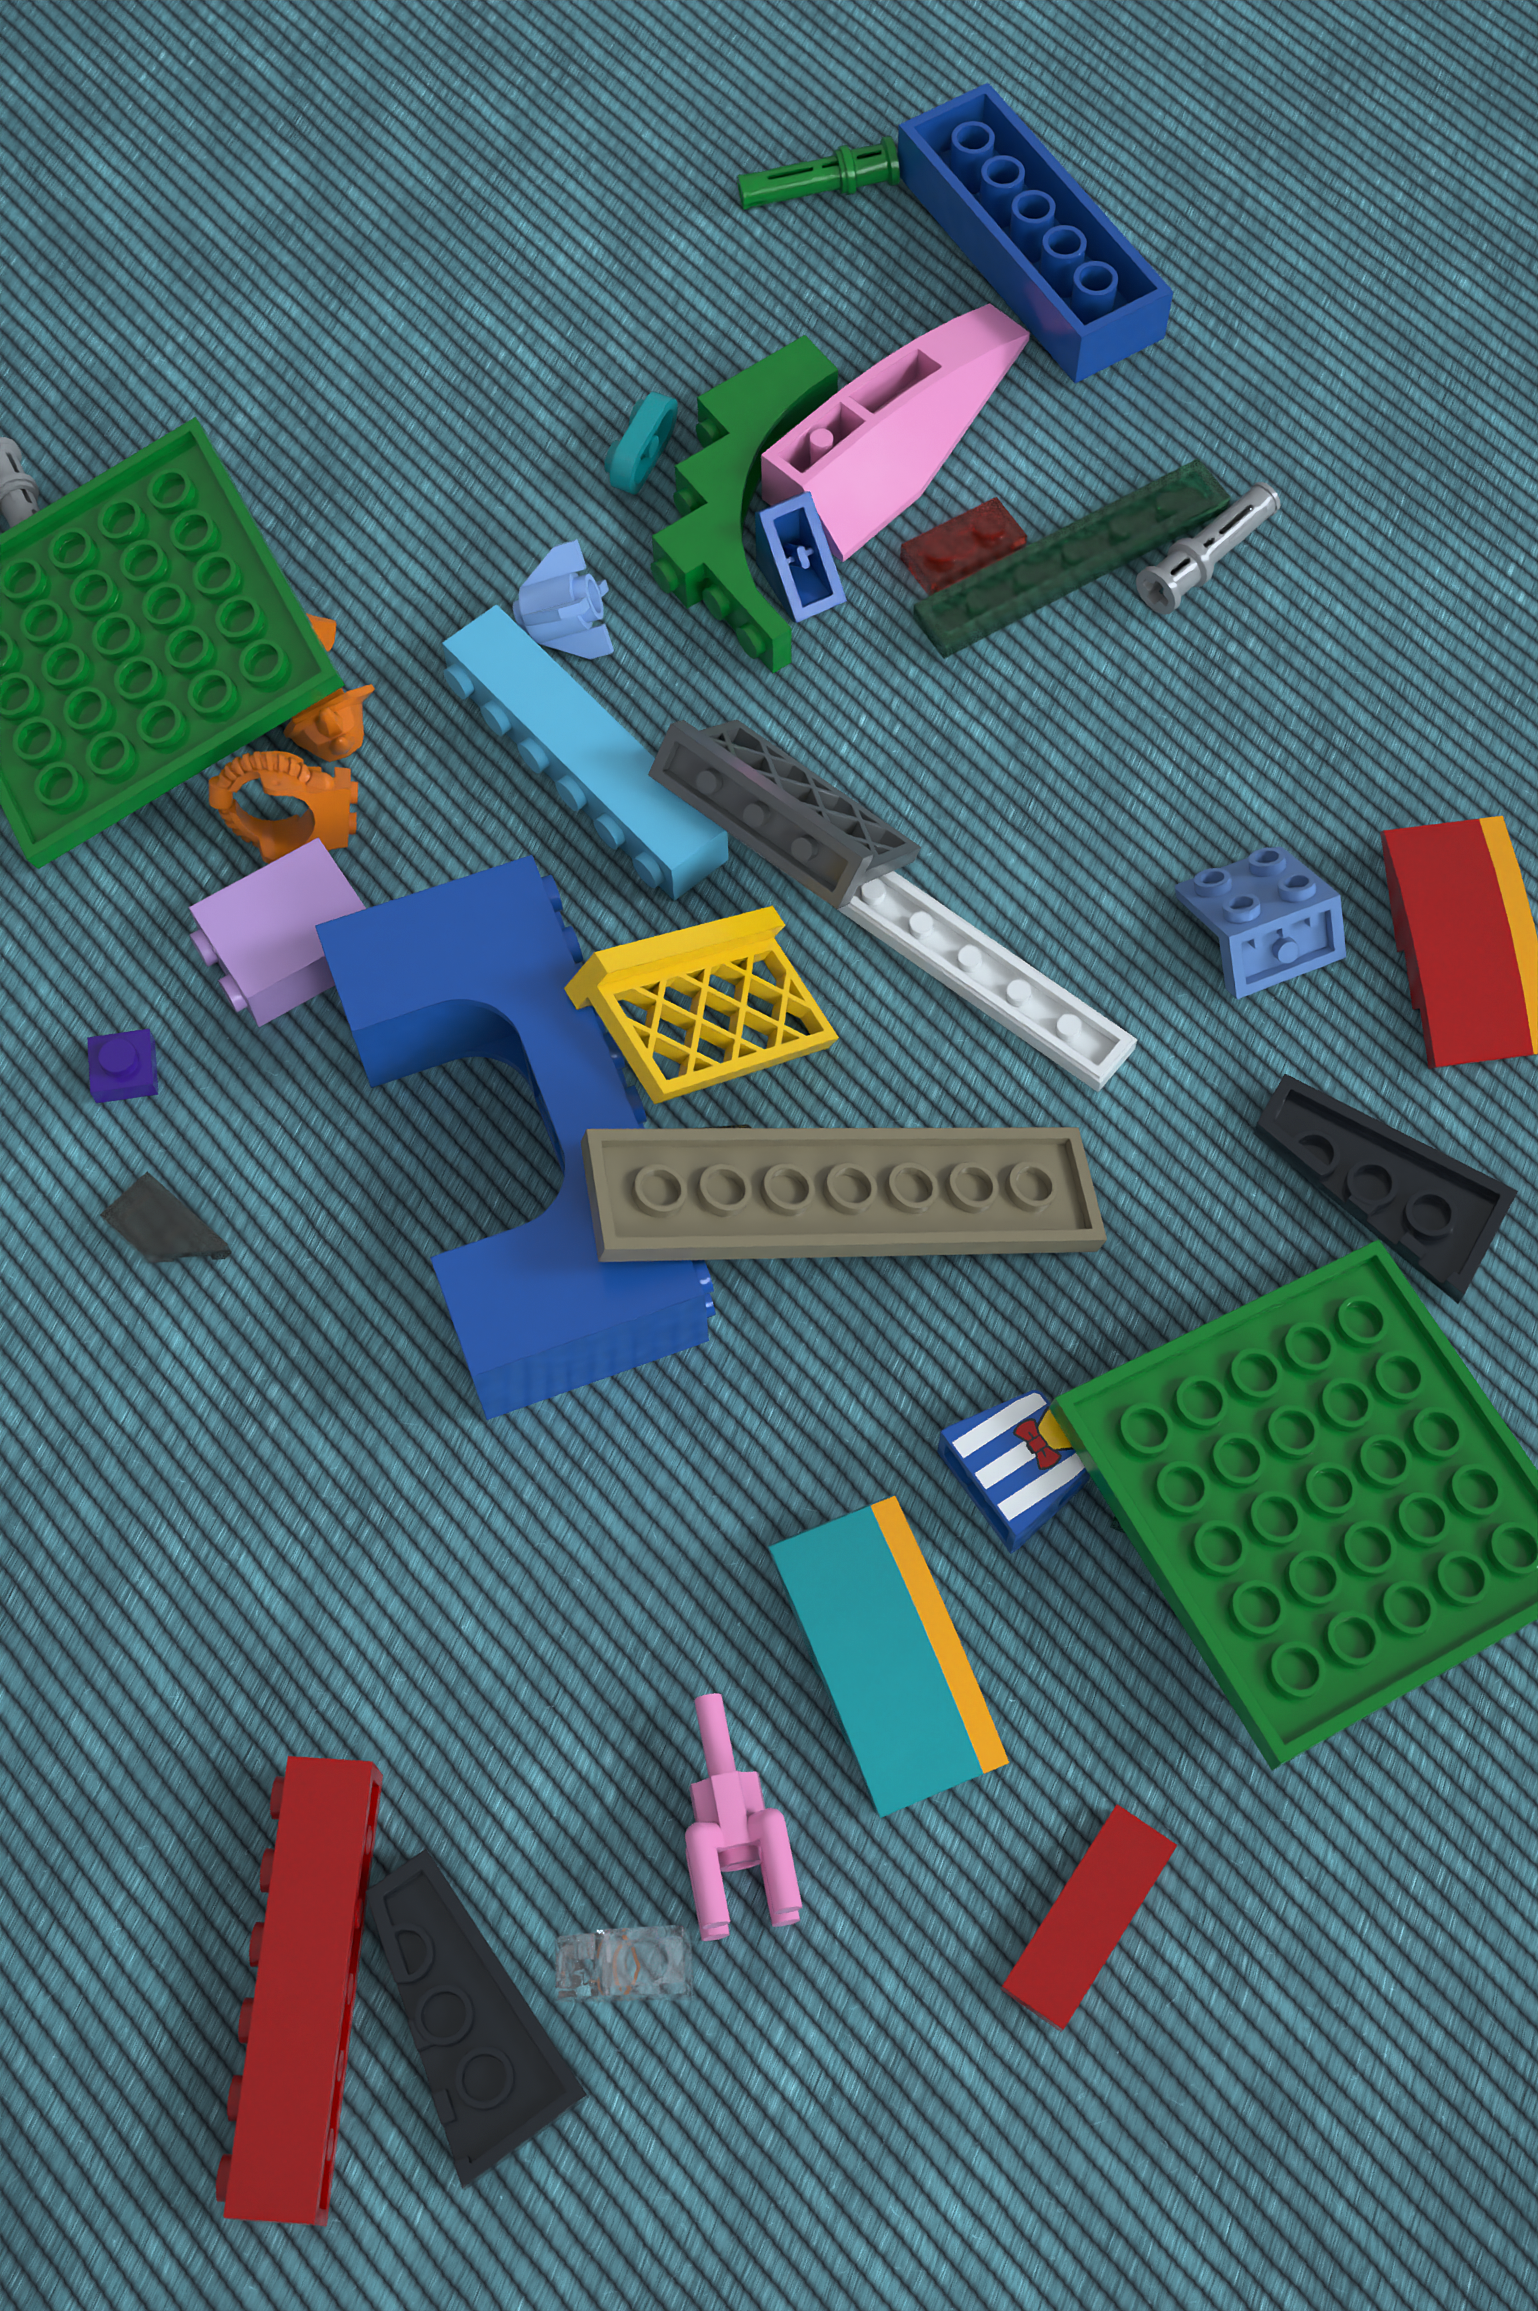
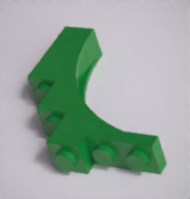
(714, 488)

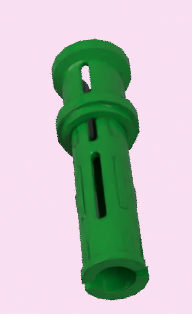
(842, 171)

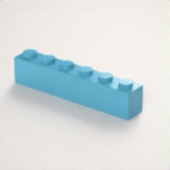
(582, 751)

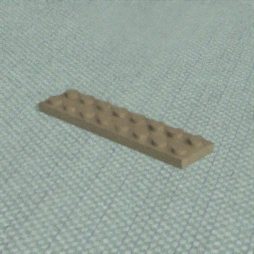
(838, 1192)

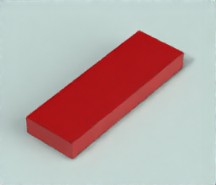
(1088, 1918)

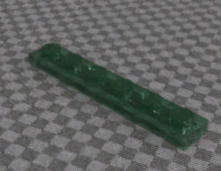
(1070, 558)

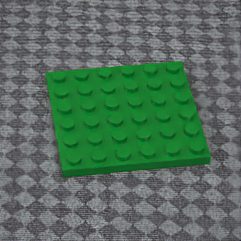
(141, 642)
(1318, 1498)

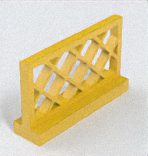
(685, 962)

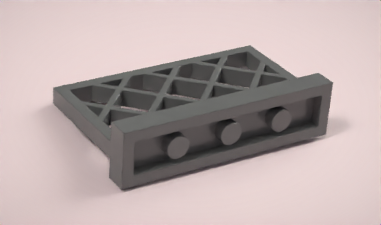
(780, 808)

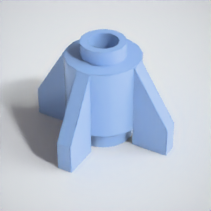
(561, 605)

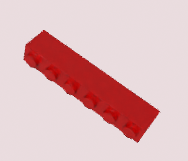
(303, 1993)

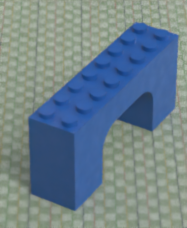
(485, 976)

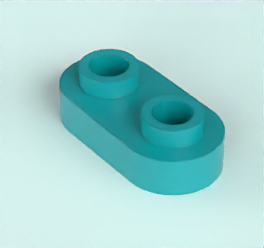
(643, 443)

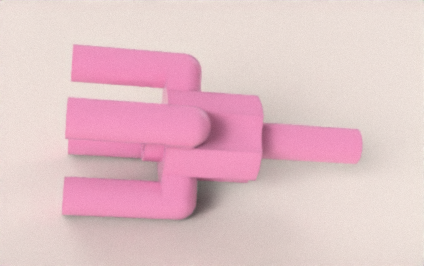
(734, 1832)

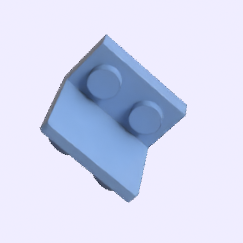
(1269, 918)

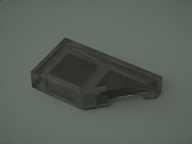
(161, 1225)

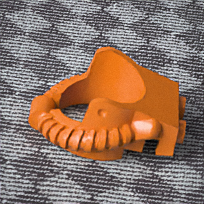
(287, 775)

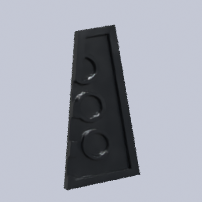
(1400, 1189)
(478, 2039)

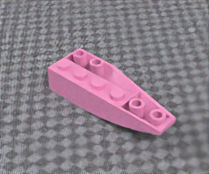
(892, 427)

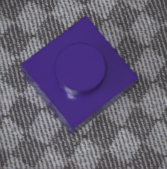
(122, 1066)

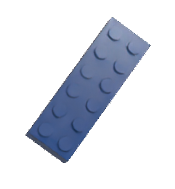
(1033, 232)

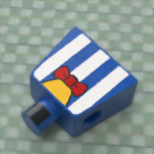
(1014, 1465)

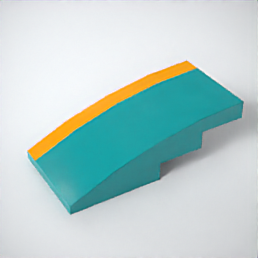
(887, 1655)

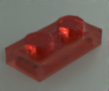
(962, 546)

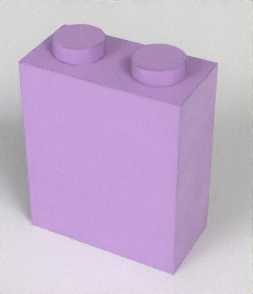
(267, 933)

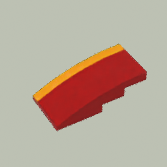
(1465, 939)

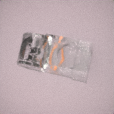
(625, 1965)

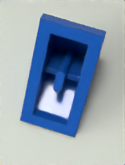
(797, 557)

